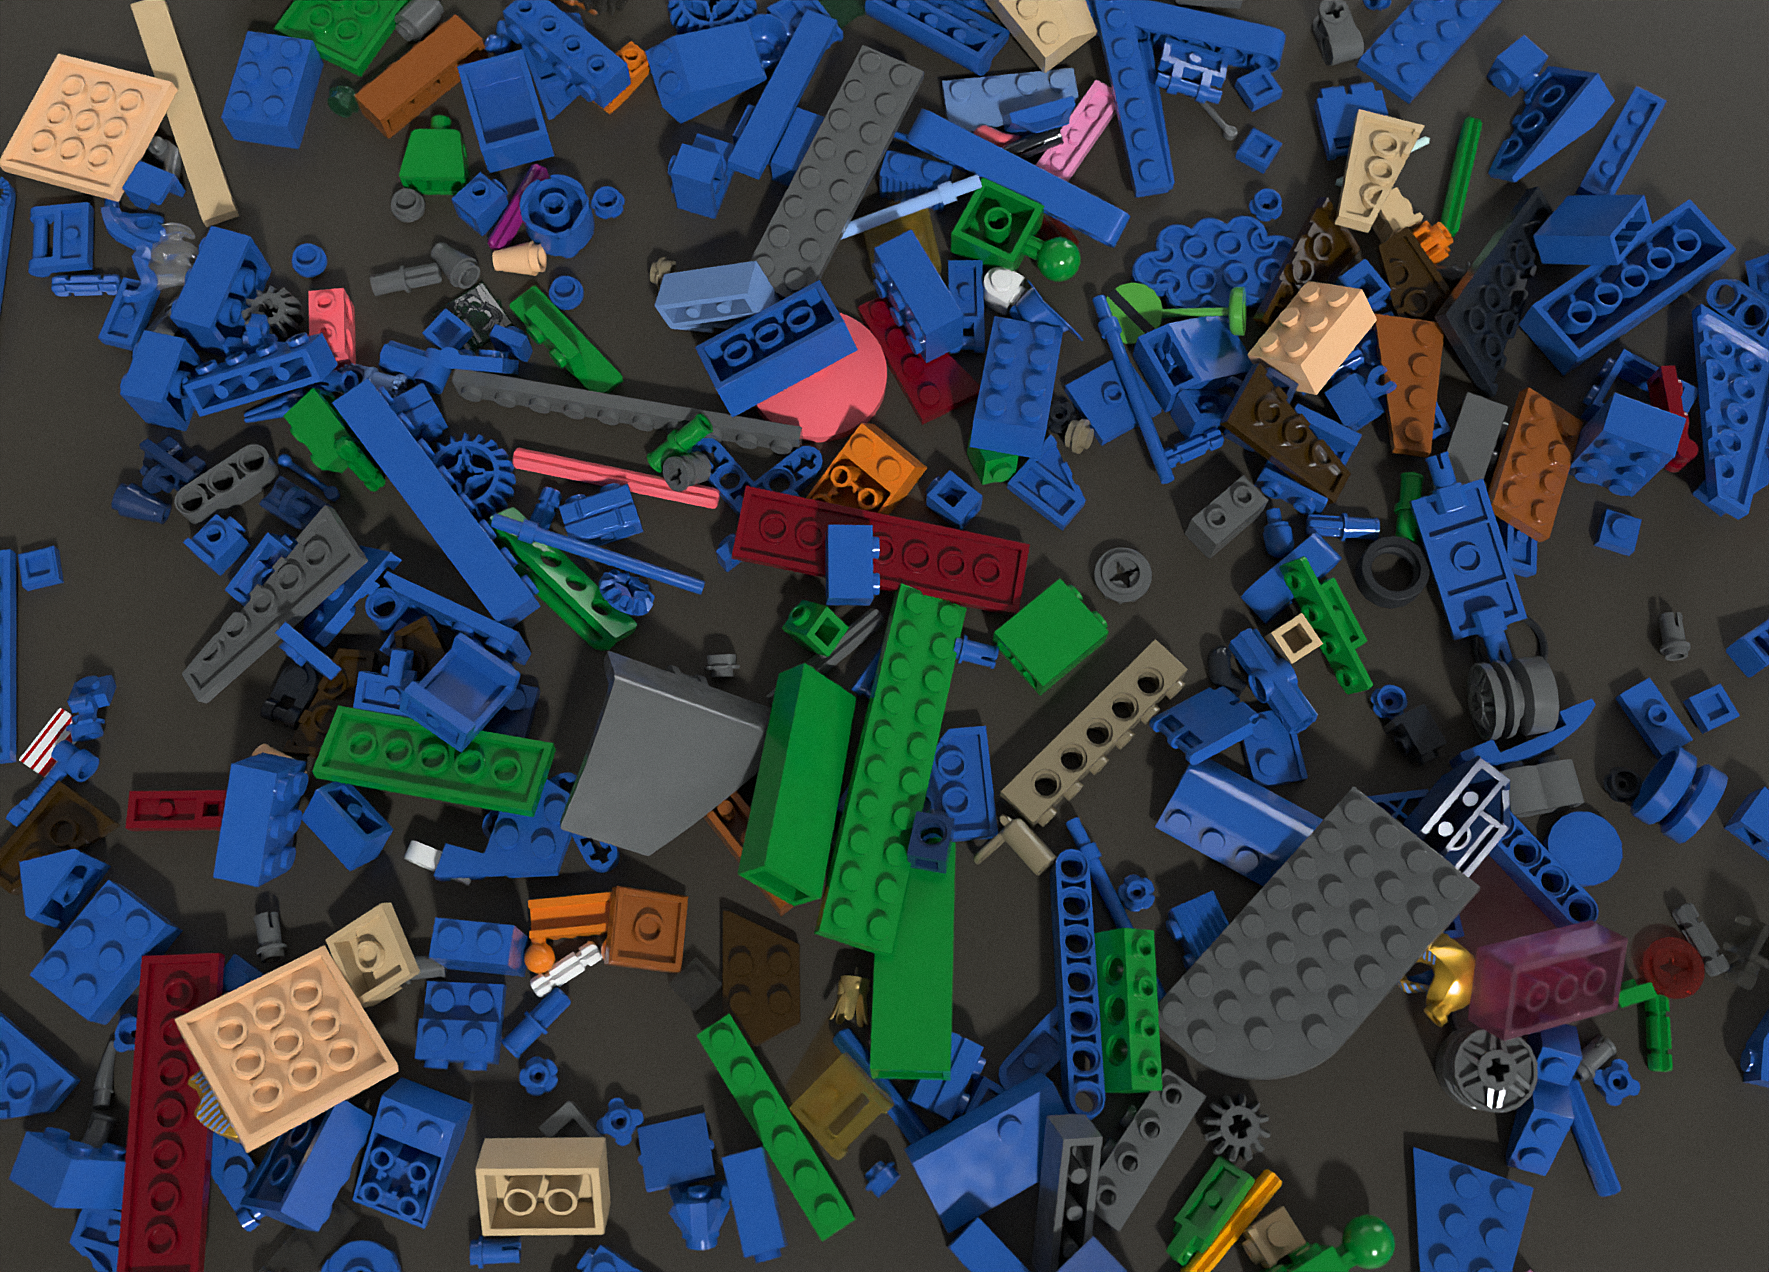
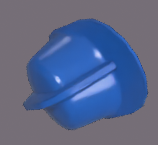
(1034, 310)

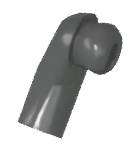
(167, 154)

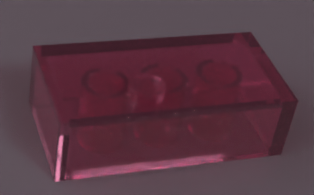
(1547, 979)

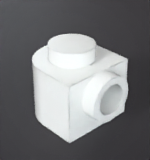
(1002, 289)

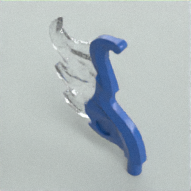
(160, 252)

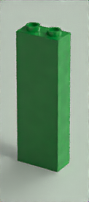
(798, 786)
(916, 982)

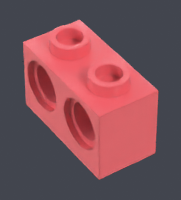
(334, 316)

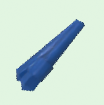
(275, 408)

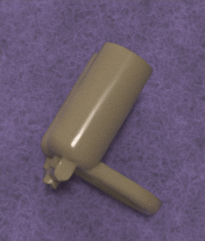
(1023, 842)

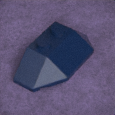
(1464, 814)

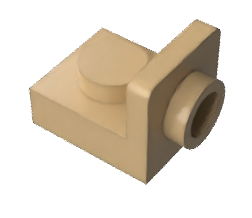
(1271, 1238)

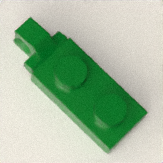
(1208, 1209)

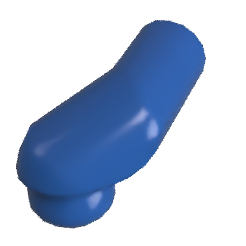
(500, 42)

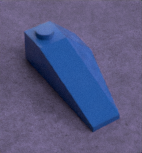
(1556, 113)

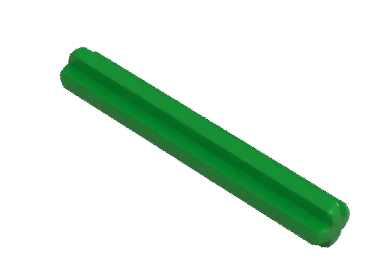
(1461, 174)

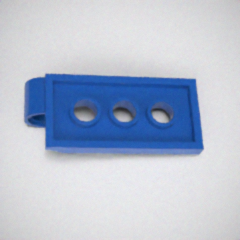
(416, 602)

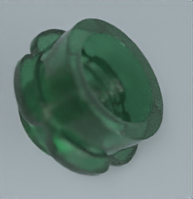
(343, 101)

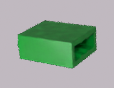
(1051, 636)

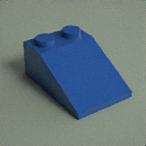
(705, 68)

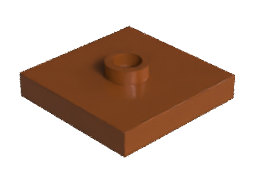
(646, 930)

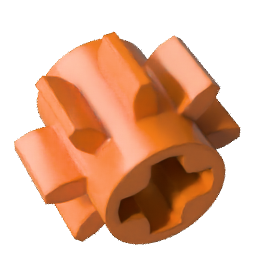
(1434, 240)

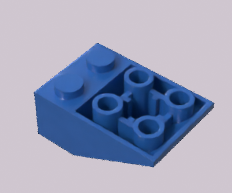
(1190, 357)
(411, 1151)

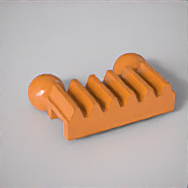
(564, 919)

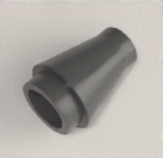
(458, 267)

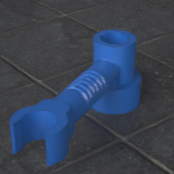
(71, 761)

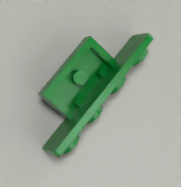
(565, 342)
(1332, 622)

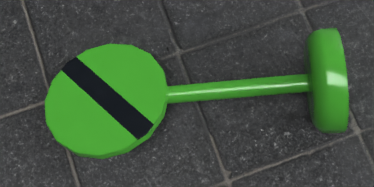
(1141, 310)

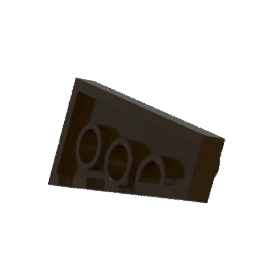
(1315, 256)

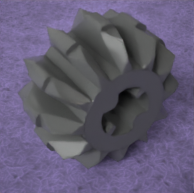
(281, 309)
(1248, 1135)

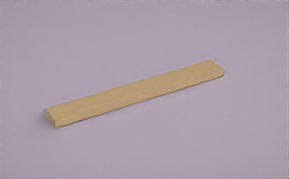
(185, 113)

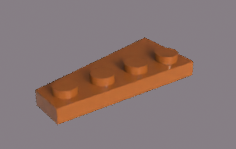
(1413, 360)

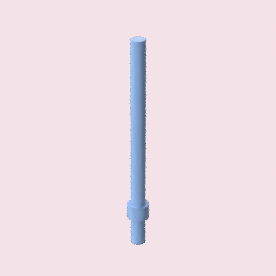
(946, 193)

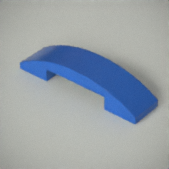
(1567, 723)

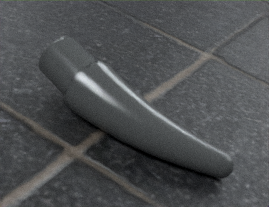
(104, 1080)

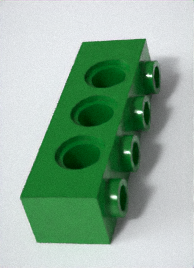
(1128, 1010)

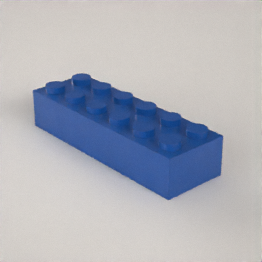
(1614, 299)

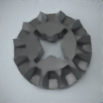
(1128, 561)

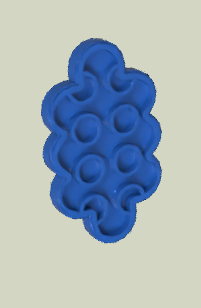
(1209, 260)

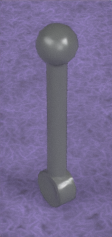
(1229, 132)

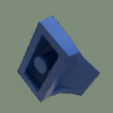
(1039, 117)

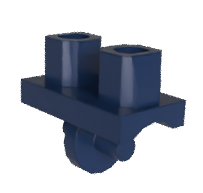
(163, 469)
(292, 504)

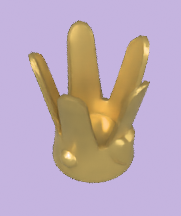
(852, 994)

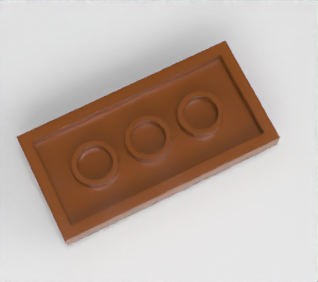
(1534, 464)

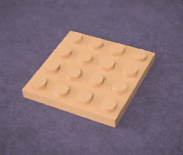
(87, 127)
(286, 1047)

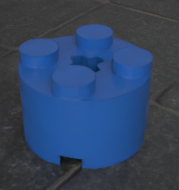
(557, 215)

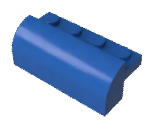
(1235, 820)

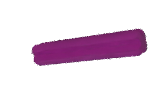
(511, 218)

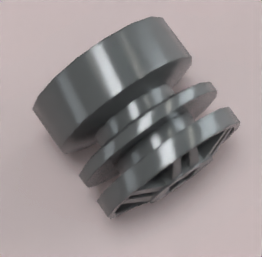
(1512, 698)
(1463, 1065)

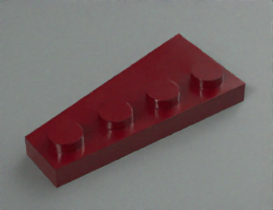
(929, 387)

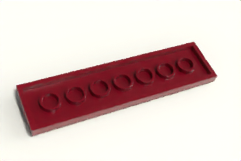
(932, 558)
(166, 1144)

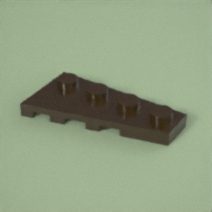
(1274, 430)

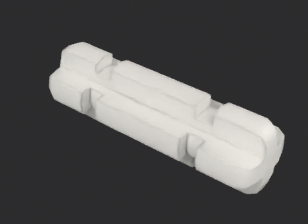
(566, 969)

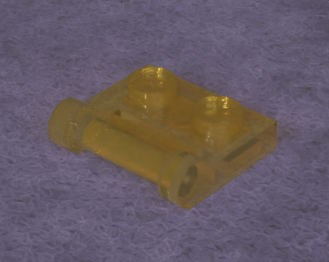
(832, 1096)

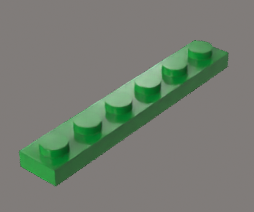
(776, 1127)

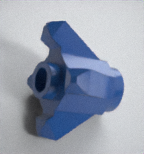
(700, 1212)

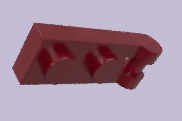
(1666, 393)
(174, 810)

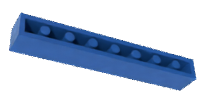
(436, 503)

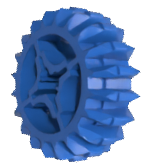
(695, 14)
(494, 483)

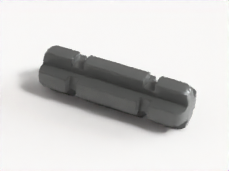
(1701, 939)

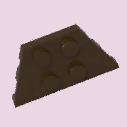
(759, 979)

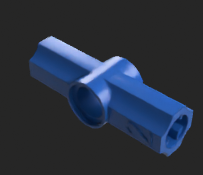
(1273, 681)

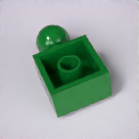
(1003, 229)
(1365, 1243)

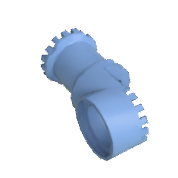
(393, 384)

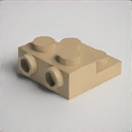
(373, 955)

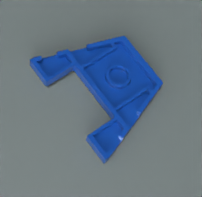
(517, 846)

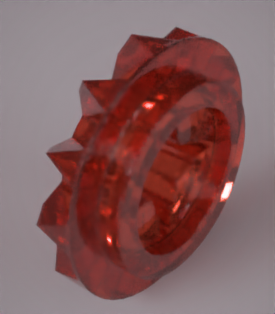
(1682, 955)

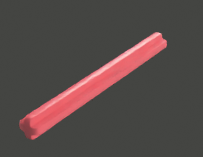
(604, 475)

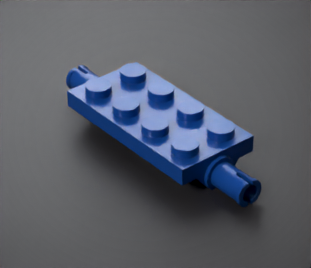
(1468, 559)

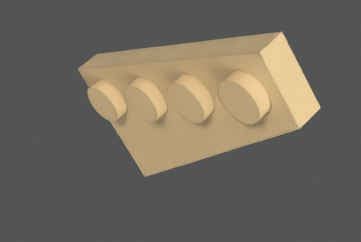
(1373, 163)

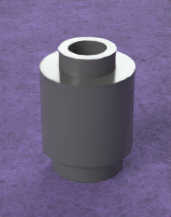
(418, 19)

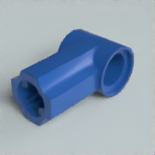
(415, 364)

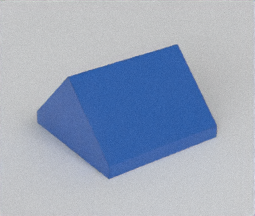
(59, 885)

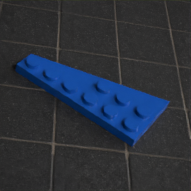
(1466, 1216)

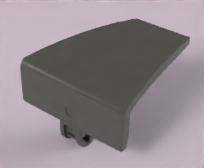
(661, 756)

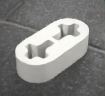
(427, 858)

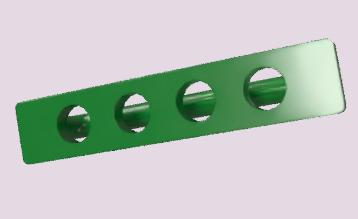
(611, 627)

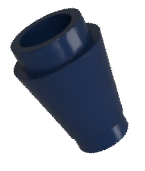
(137, 503)

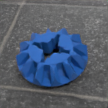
(619, 587)

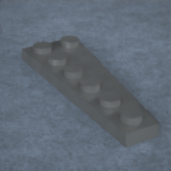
(300, 582)

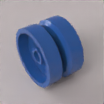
(1679, 794)

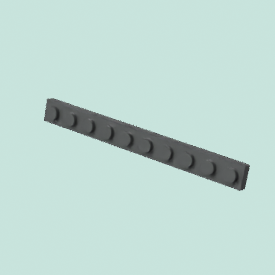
(619, 409)

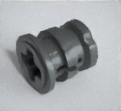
(686, 470)

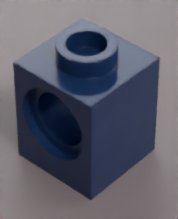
(927, 856)

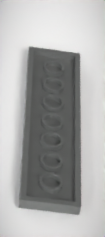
(836, 171)

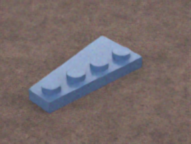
(989, 98)

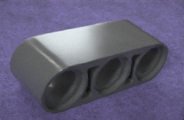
(209, 485)

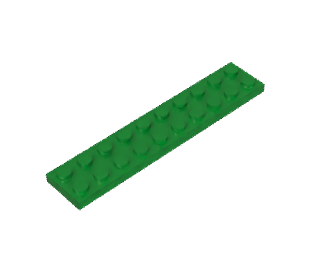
(890, 772)

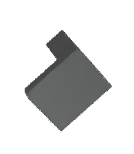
(569, 1123)

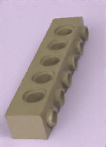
(1154, 665)

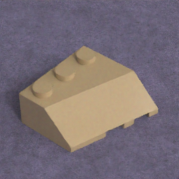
(1046, 27)

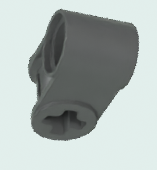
(1337, 33)

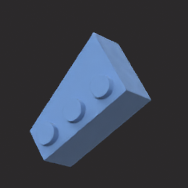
(714, 296)

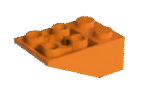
(869, 473)

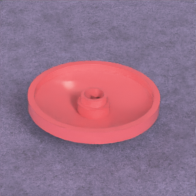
(836, 397)

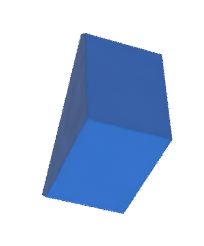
(1197, 411)

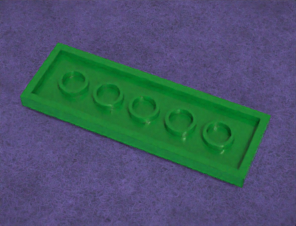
(408, 759)

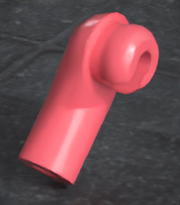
(995, 136)

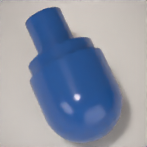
(1277, 535)

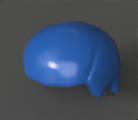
(770, 38)

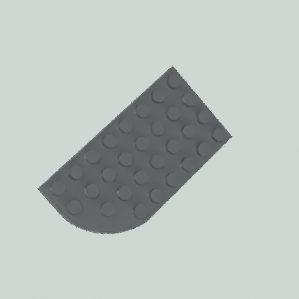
(1316, 947)

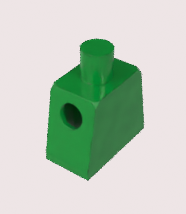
(435, 160)

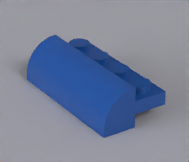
(944, 29)

